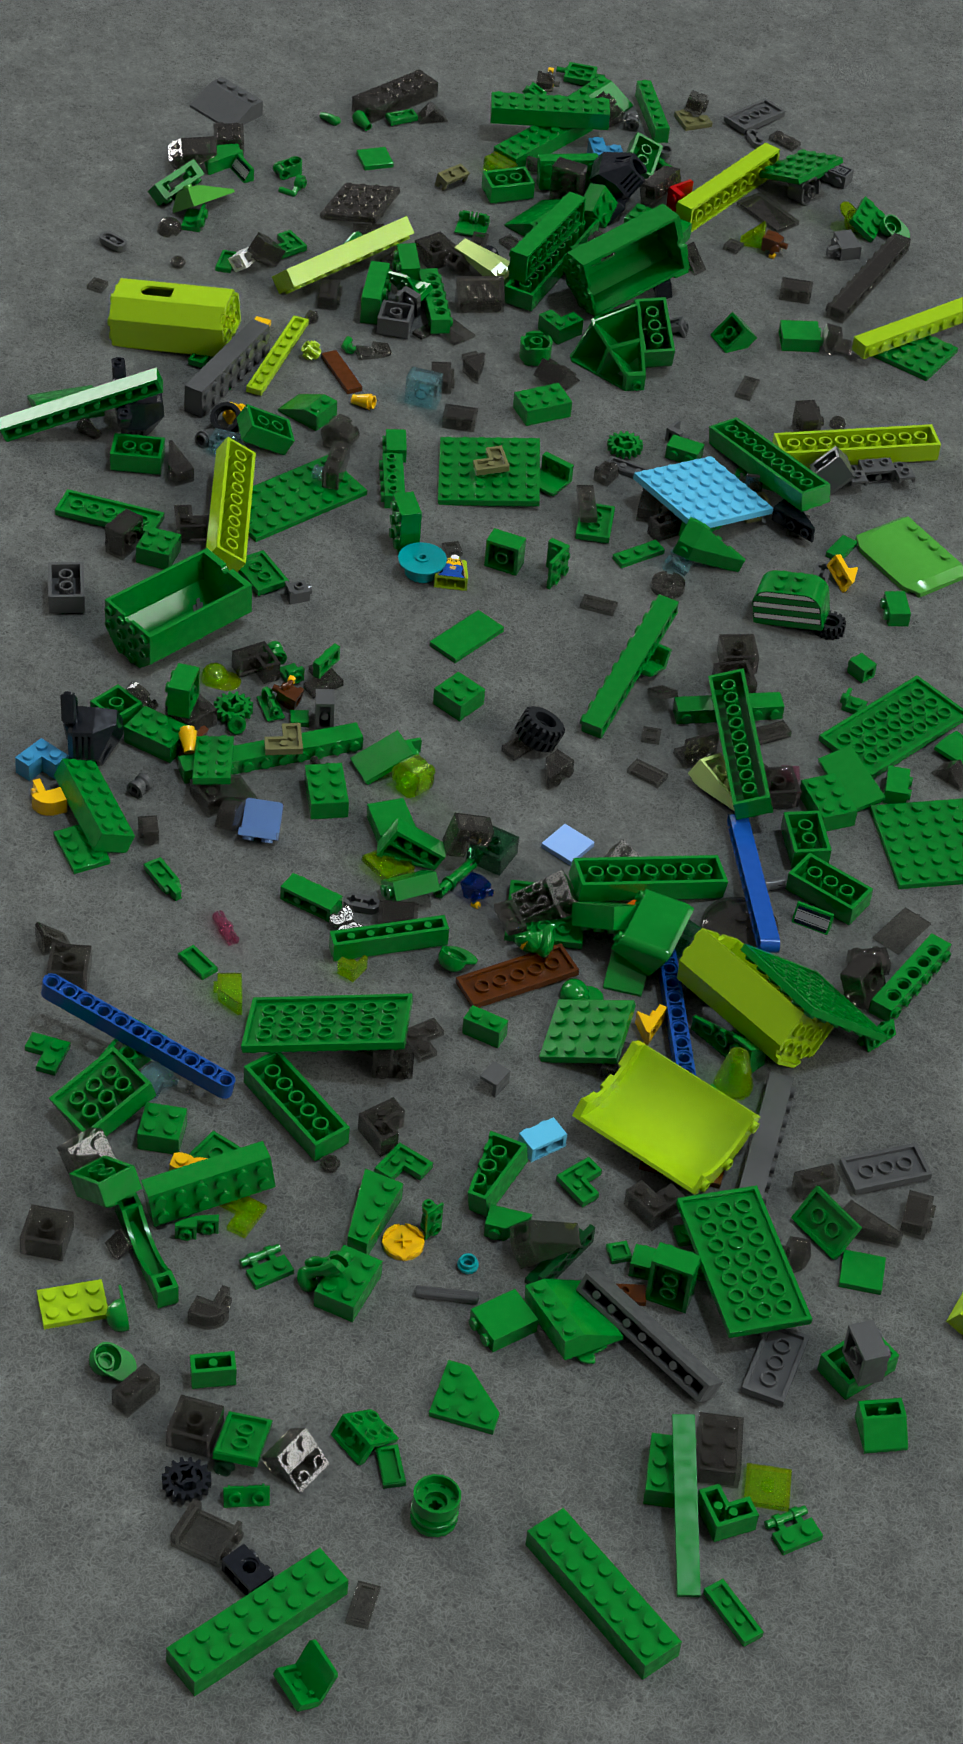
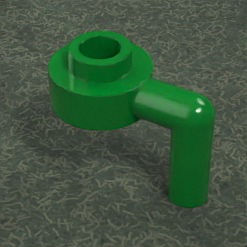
(299, 183)

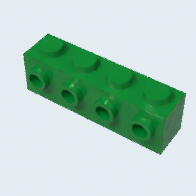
(391, 477)

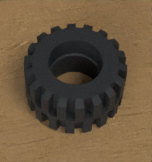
(539, 729)

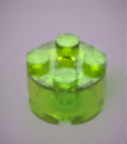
(413, 776)

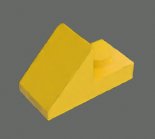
(841, 573)
(650, 1024)

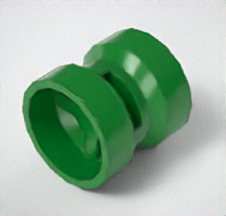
(278, 651)

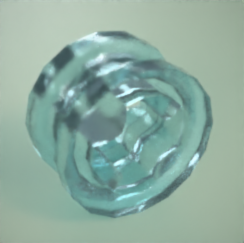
(317, 472)

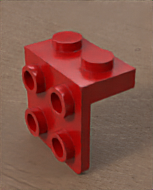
(678, 192)

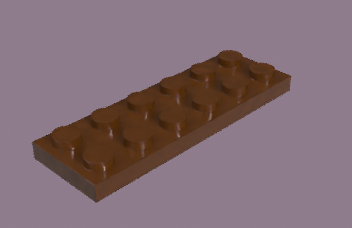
(516, 976)

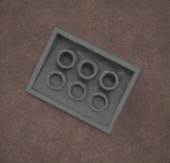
(228, 103)

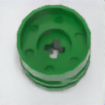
(435, 1505)

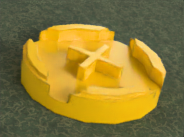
(403, 1242)

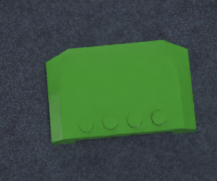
(909, 557)

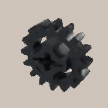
(186, 1480)

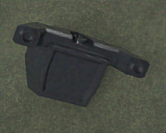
(620, 175)
(139, 416)
(89, 730)

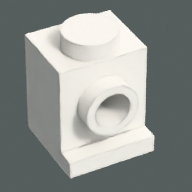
(241, 260)

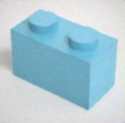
(543, 1138)

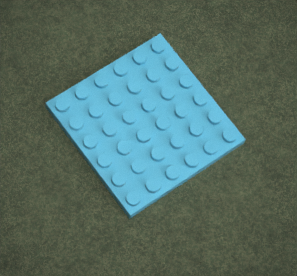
(703, 492)

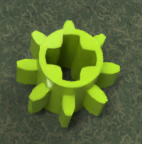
(311, 350)

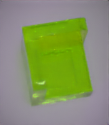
(351, 968)

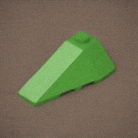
(197, 195)

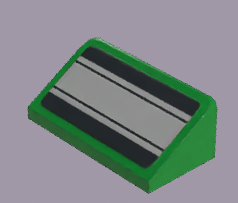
(242, 169)
(813, 918)

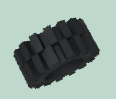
(835, 631)

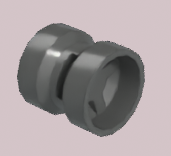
(632, 121)
(666, 153)
(139, 785)

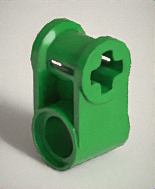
(290, 167)

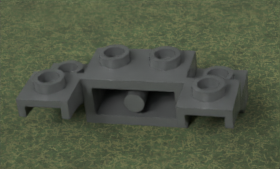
(880, 471)

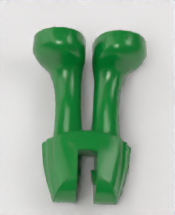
(318, 1266)

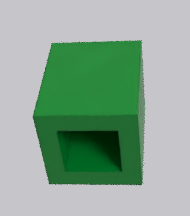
(861, 668)

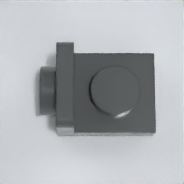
(679, 324)

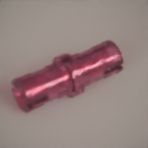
(225, 927)

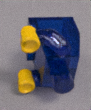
(476, 888)

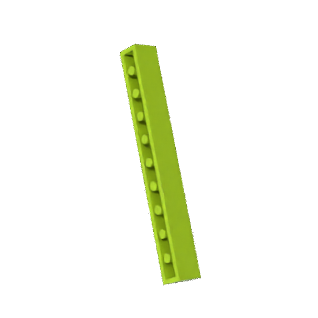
(908, 329)

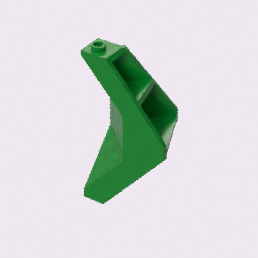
(614, 348)

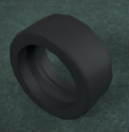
(216, 411)

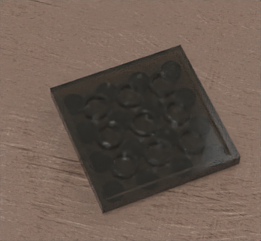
(360, 203)

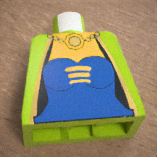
(453, 575)

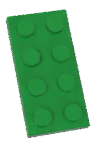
(213, 759)

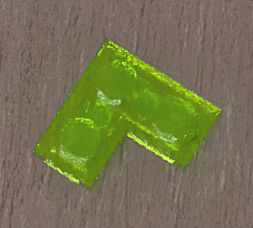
(247, 1214)

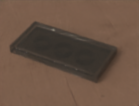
(765, 210)

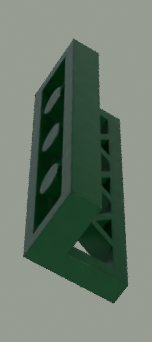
(554, 1268)

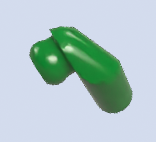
(333, 120)
(347, 345)

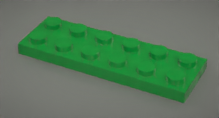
(102, 510)

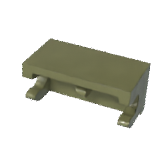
(451, 175)

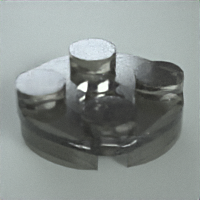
(676, 581)
(142, 694)

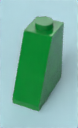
(225, 156)

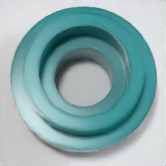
(468, 1259)

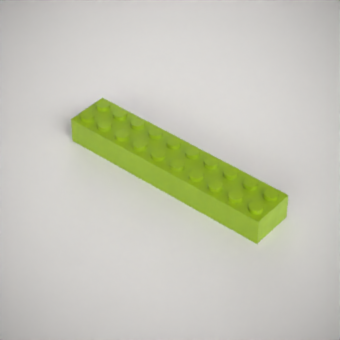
(726, 187)
(343, 256)
(895, 442)
(231, 503)

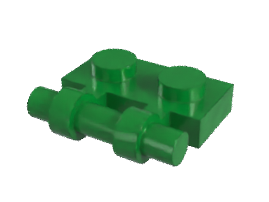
(267, 1272)
(797, 1535)

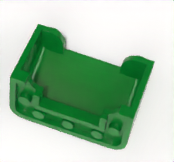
(652, 930)

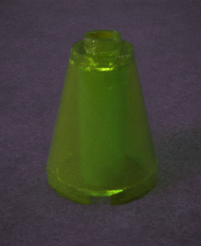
(735, 1075)

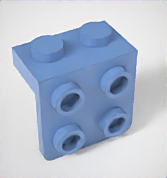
(261, 820)

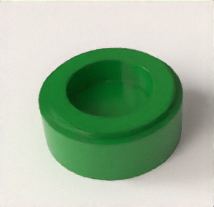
(236, 724)

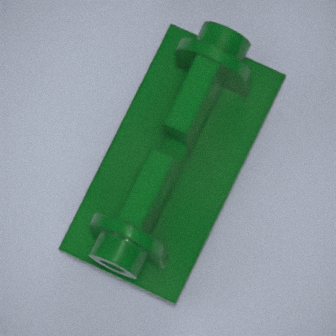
(269, 705)
(887, 1027)
(431, 1218)
(246, 1496)

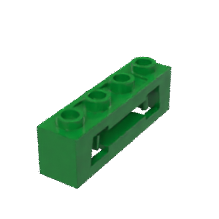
(192, 175)

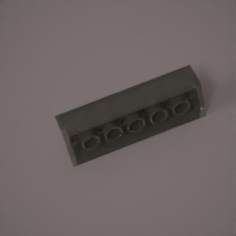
(395, 95)

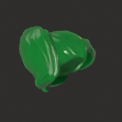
(537, 942)

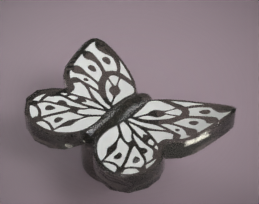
(344, 919)

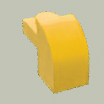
(48, 802)

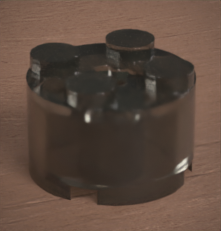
(339, 429)

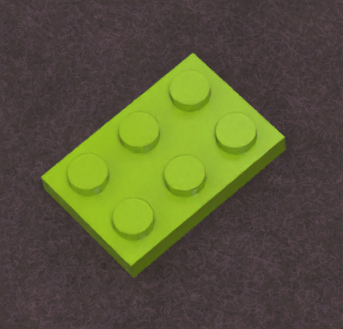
(72, 1304)

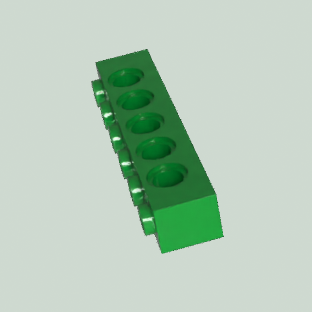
(435, 302)
(910, 978)

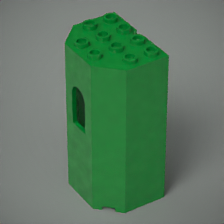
(644, 256)
(158, 611)

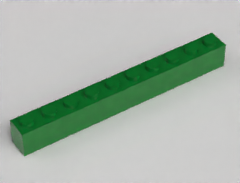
(81, 404)
(629, 667)
(318, 743)

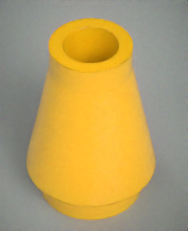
(366, 401)
(188, 738)

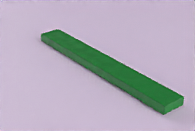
(686, 1506)

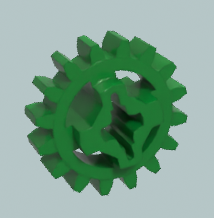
(625, 445)
(233, 705)

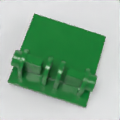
(467, 225)

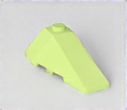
(483, 260)
(712, 777)

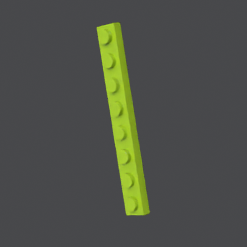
(277, 355)

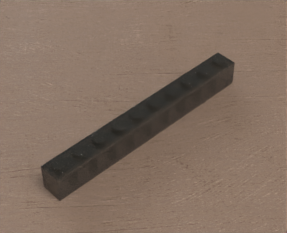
(867, 278)

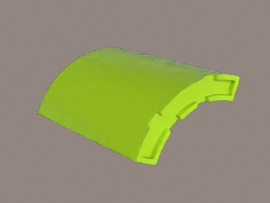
(668, 1118)

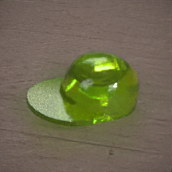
(847, 211)
(217, 677)

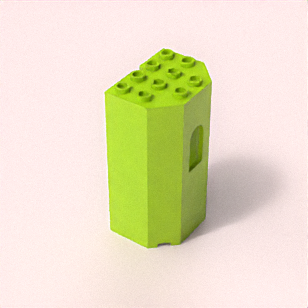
(172, 317)
(747, 1000)

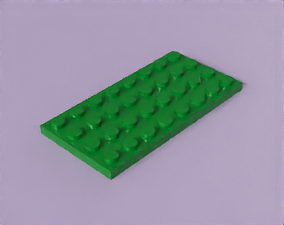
(295, 499)
(895, 725)
(327, 1023)
(743, 1261)

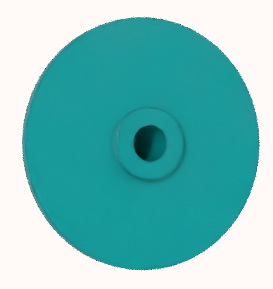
(422, 561)

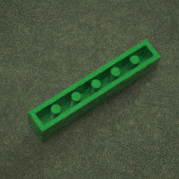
(652, 111)
(701, 708)
(389, 937)

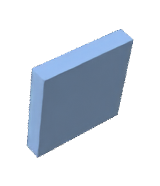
(567, 844)

